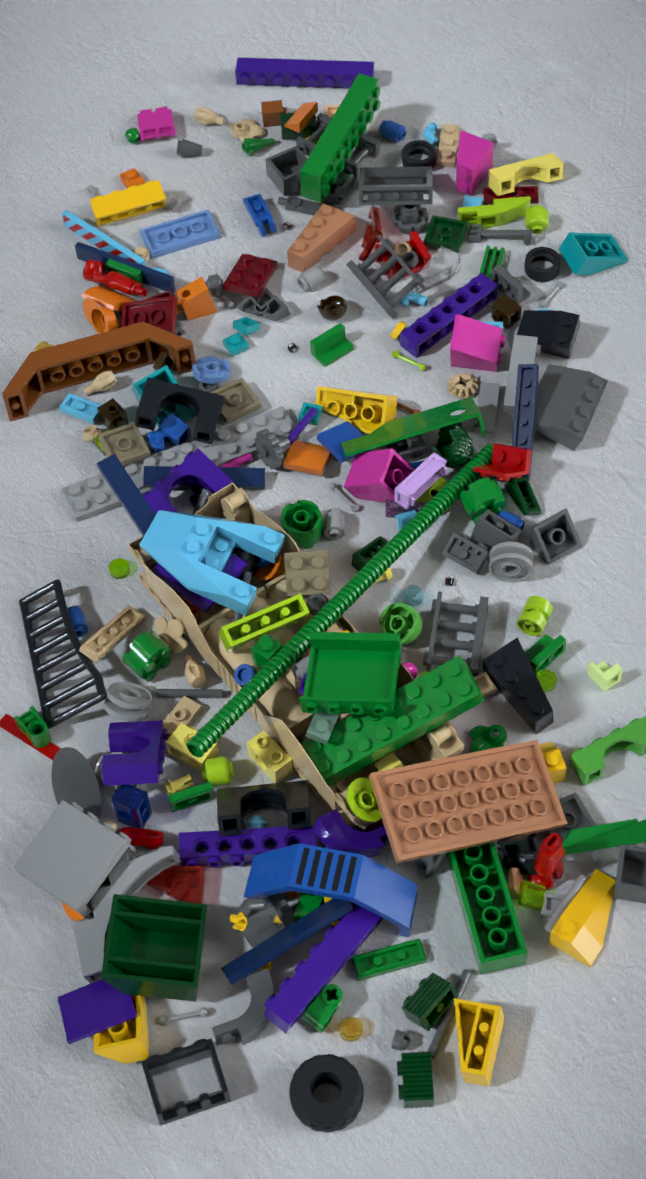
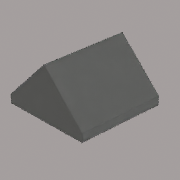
(555, 537)

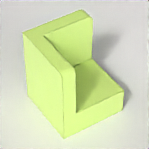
(604, 675)

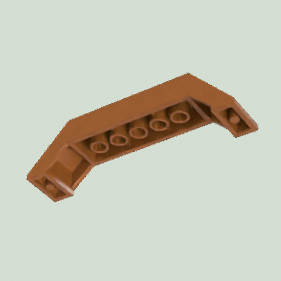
(89, 356)

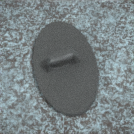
(75, 781)

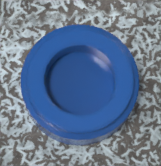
(244, 673)

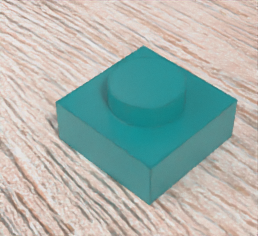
(246, 325)
(235, 344)
(306, 407)

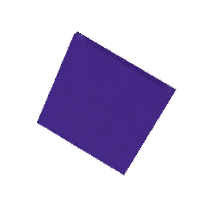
(94, 1010)

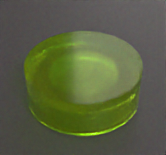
(119, 568)
(547, 680)

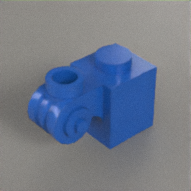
(171, 430)

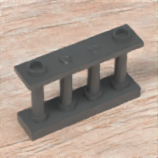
(366, 145)
(369, 281)
(476, 628)

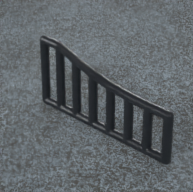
(38, 668)

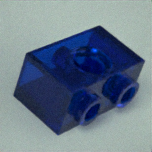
(131, 806)

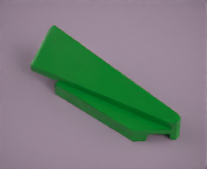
(605, 836)

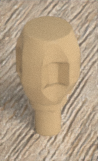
(207, 116)
(102, 382)
(194, 672)

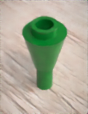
(253, 145)

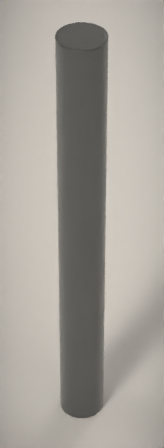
(448, 1015)

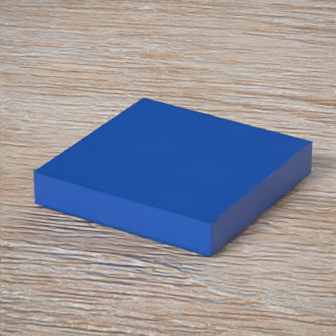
(333, 437)

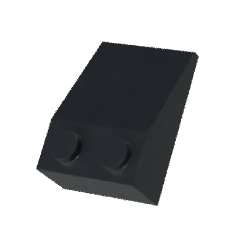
(553, 328)

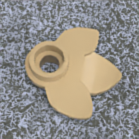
(246, 129)
(171, 633)

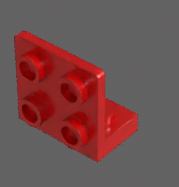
(506, 462)

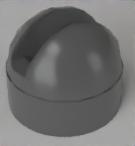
(412, 256)
(400, 1041)

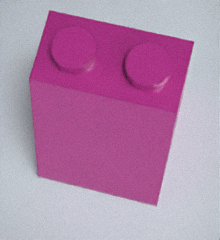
(473, 162)
(476, 345)
(377, 475)

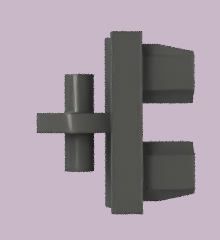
(409, 447)

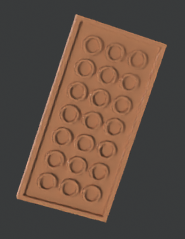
(466, 800)

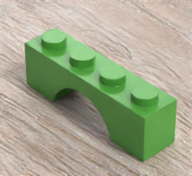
(589, 761)

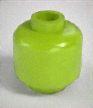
(536, 219)
(218, 771)

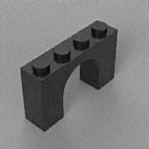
(161, 394)
(237, 802)

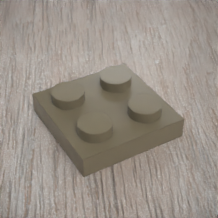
(238, 400)
(125, 443)
(307, 573)

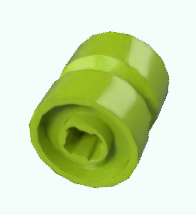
(534, 615)

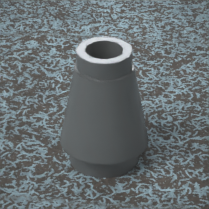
(188, 148)

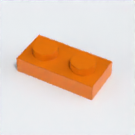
(131, 178)

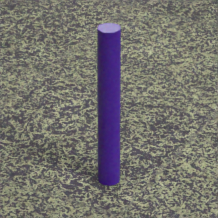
(302, 424)

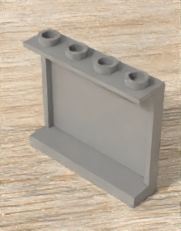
(72, 856)

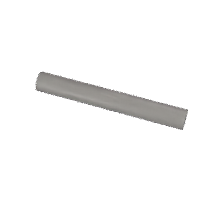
(581, 880)

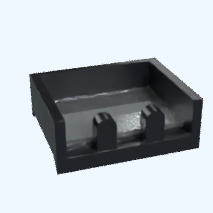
(185, 1081)

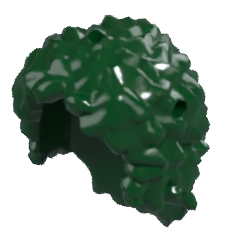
(454, 445)

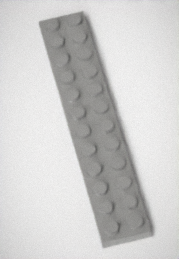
(96, 496)

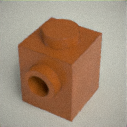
(271, 113)

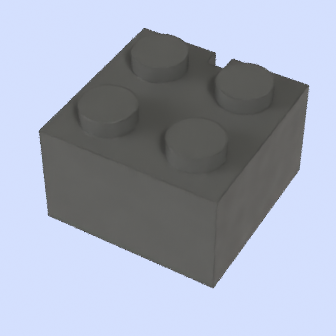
(285, 169)
(631, 874)

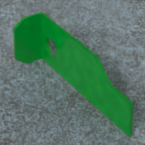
(415, 425)

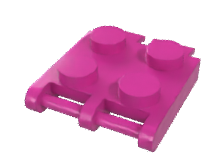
(156, 123)

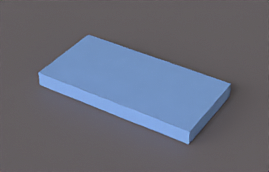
(180, 234)

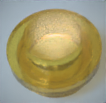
(350, 1029)

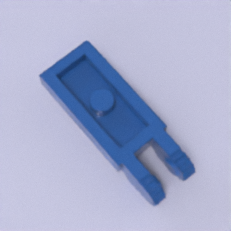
(259, 213)

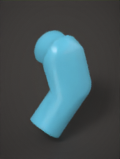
(429, 134)
(414, 297)

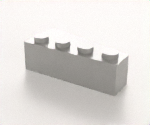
(523, 352)

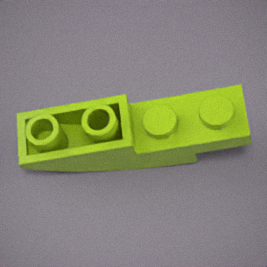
(498, 214)

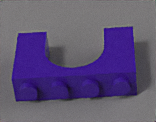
(195, 469)
(143, 766)

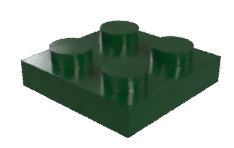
(445, 233)

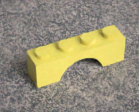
(542, 168)

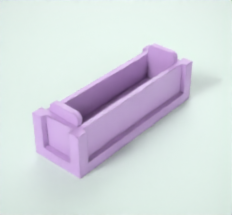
(420, 480)

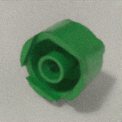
(482, 496)
(302, 523)
(148, 655)

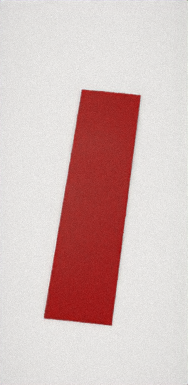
(8, 724)

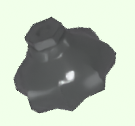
(214, 285)

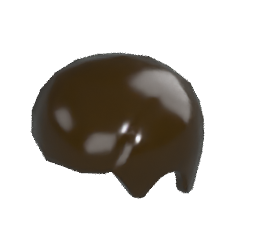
(332, 307)

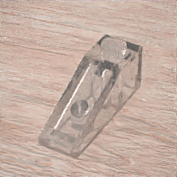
(439, 269)

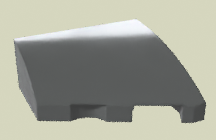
(265, 306)

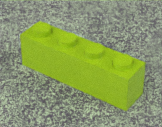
(263, 622)

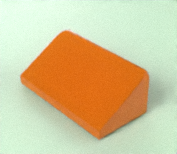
(302, 116)

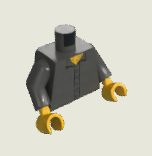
(259, 920)

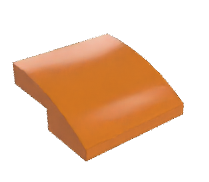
(107, 297)
(307, 458)

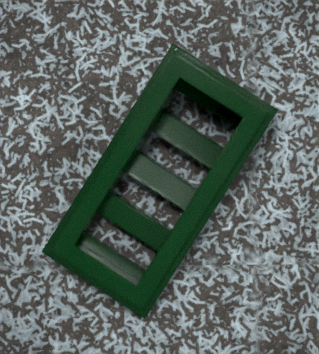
(520, 486)
(360, 557)

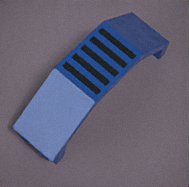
(335, 876)

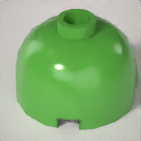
(403, 620)

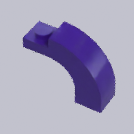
(339, 836)

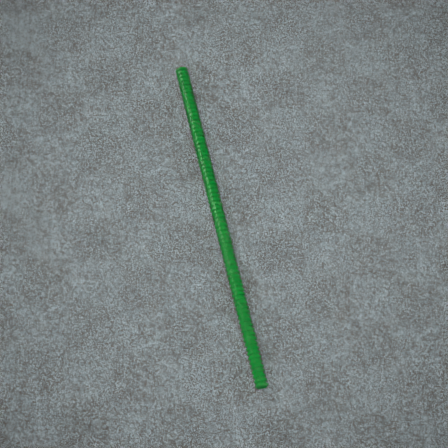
(336, 606)

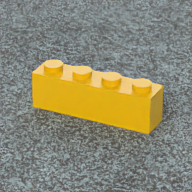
(127, 202)

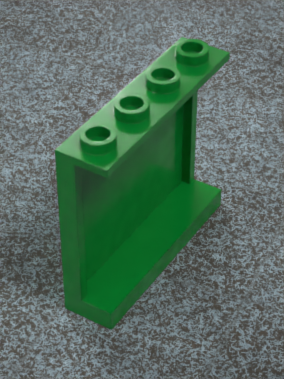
(352, 673)

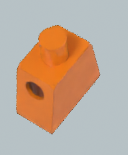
(195, 300)

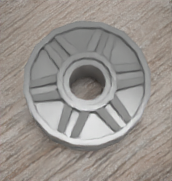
(511, 561)
(128, 701)

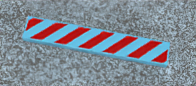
(98, 238)

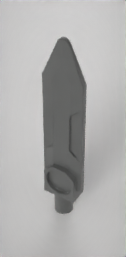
(305, 206)

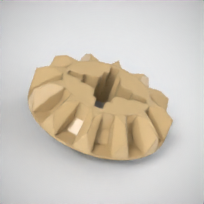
(458, 389)

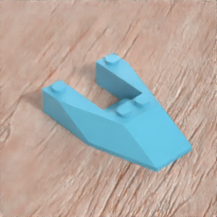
(198, 548)

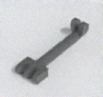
(476, 233)

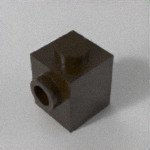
(506, 311)
(112, 414)

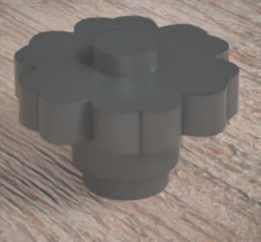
(409, 218)
(271, 447)

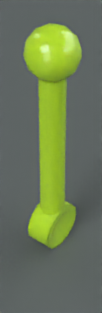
(395, 354)

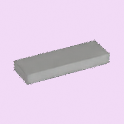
(488, 405)

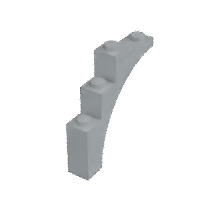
(125, 879)

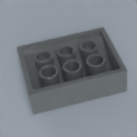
(567, 403)

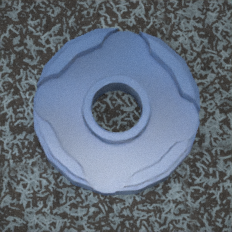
(220, 372)

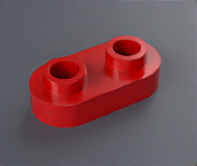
(145, 837)

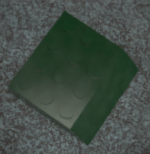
(154, 947)

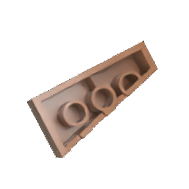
(320, 236)

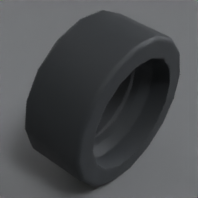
(415, 147)
(539, 274)

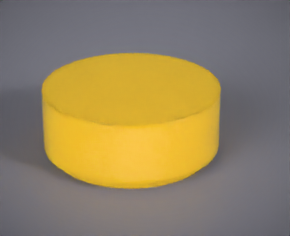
(397, 330)

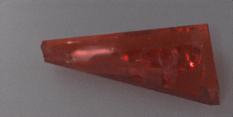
(371, 233)
(181, 883)

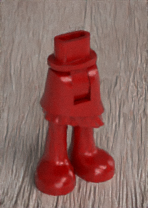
(94, 272)
(549, 862)

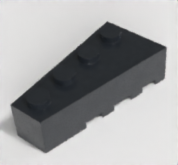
(519, 685)

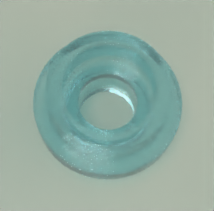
(413, 590)

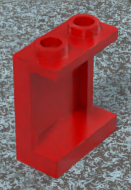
(417, 246)

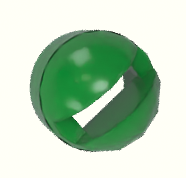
(133, 135)

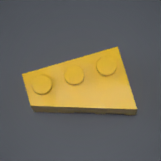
(478, 1036)

